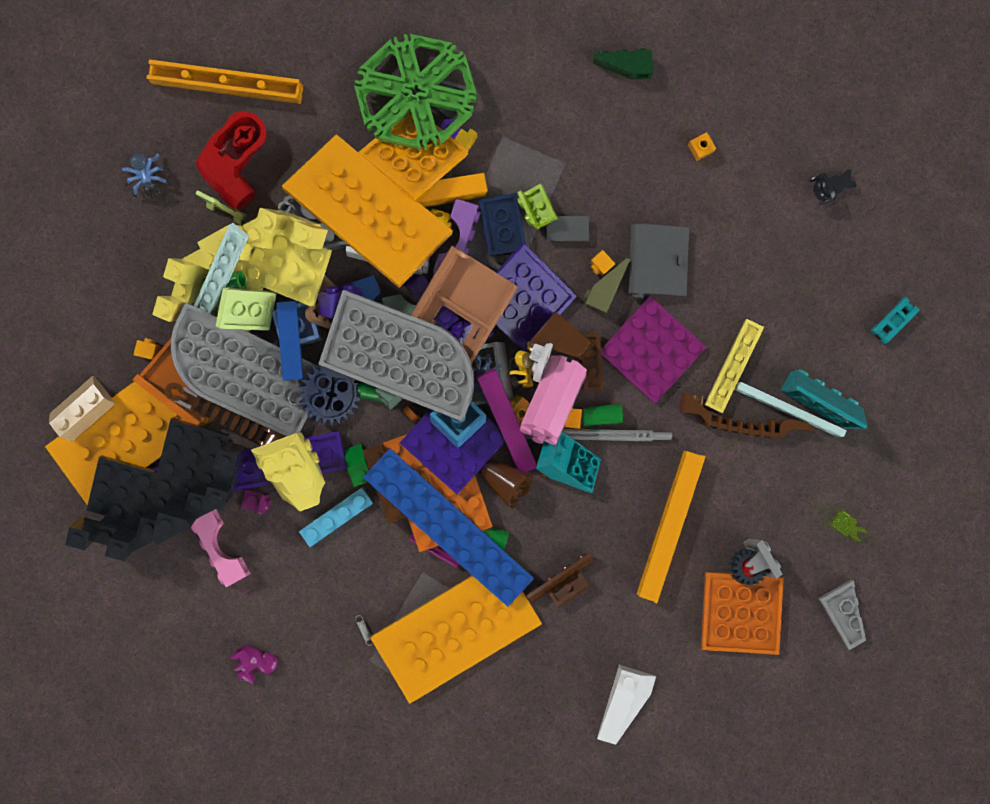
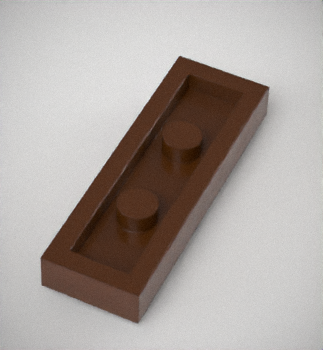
(594, 374)

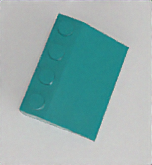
(824, 401)

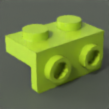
(537, 206)

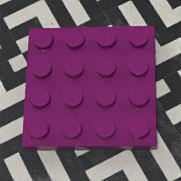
(652, 349)

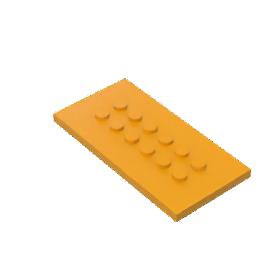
(367, 210)
(127, 432)
(451, 635)

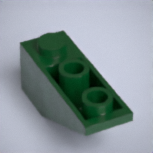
(630, 64)

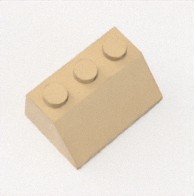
(80, 409)

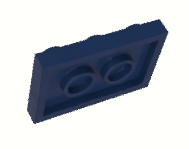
(502, 224)

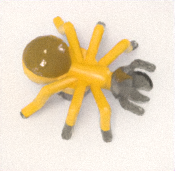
(523, 366)

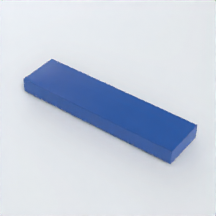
(289, 341)

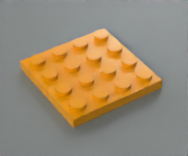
(412, 168)

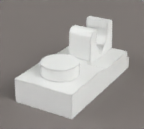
(541, 357)

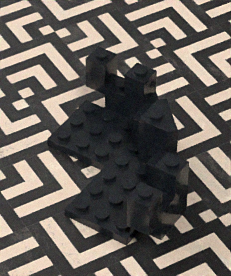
(148, 505)

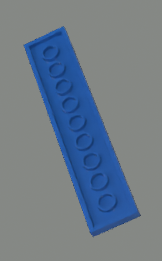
(448, 527)

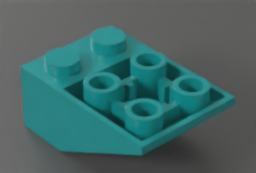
(569, 463)

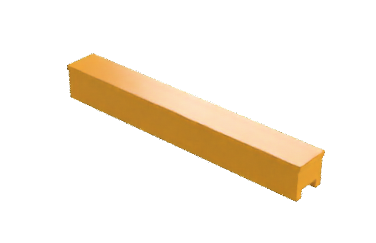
(225, 81)
(450, 189)
(670, 526)

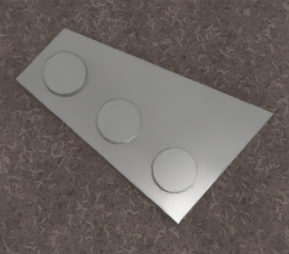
(843, 612)

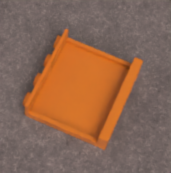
(161, 373)

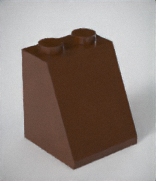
(564, 337)

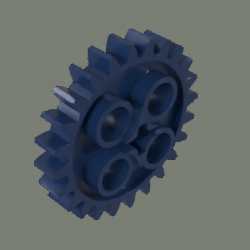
(312, 390)

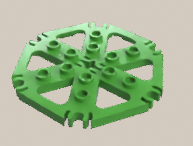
(411, 78)

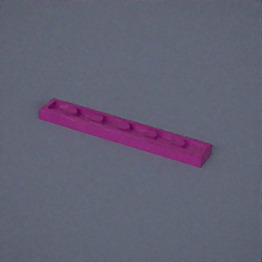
(507, 420)

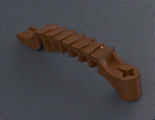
(694, 405)
(221, 415)

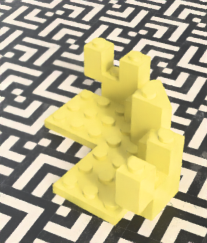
(280, 255)

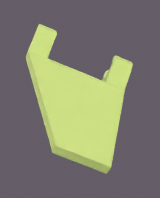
(212, 202)

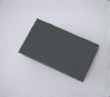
(568, 229)

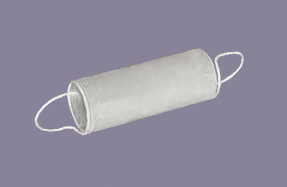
(364, 630)

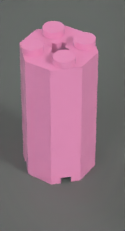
(553, 400)

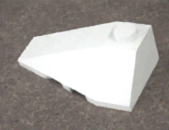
(626, 699)

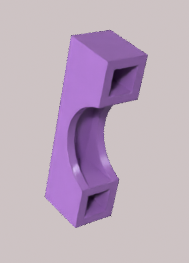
(463, 216)

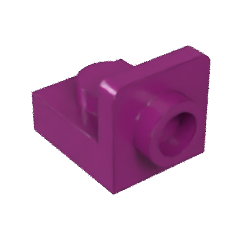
(256, 501)

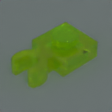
(846, 524)

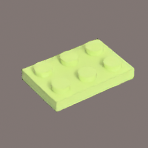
(245, 309)

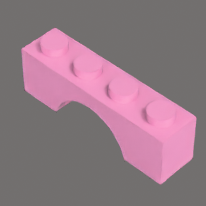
(229, 568)

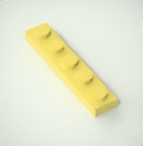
(734, 366)

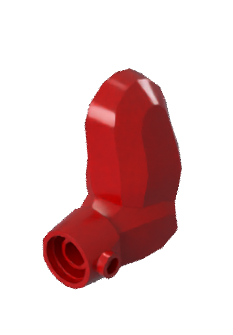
(229, 154)

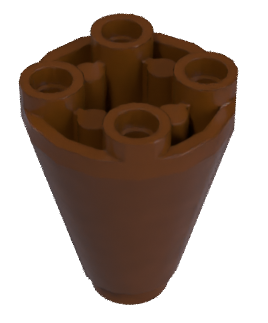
(507, 481)

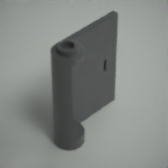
(655, 261)

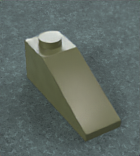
(603, 291)

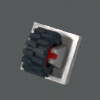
(753, 563)

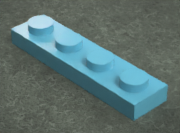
(336, 517)

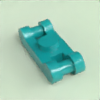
(895, 320)

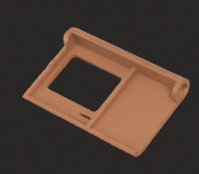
(468, 291)

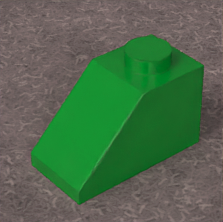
(356, 464)

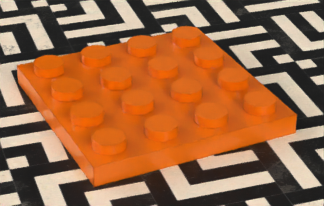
(741, 615)

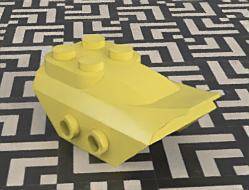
(292, 470)

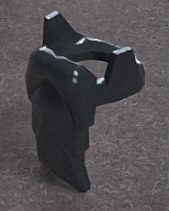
(827, 188)

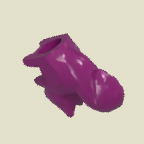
(252, 658)

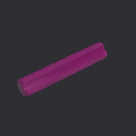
(439, 552)

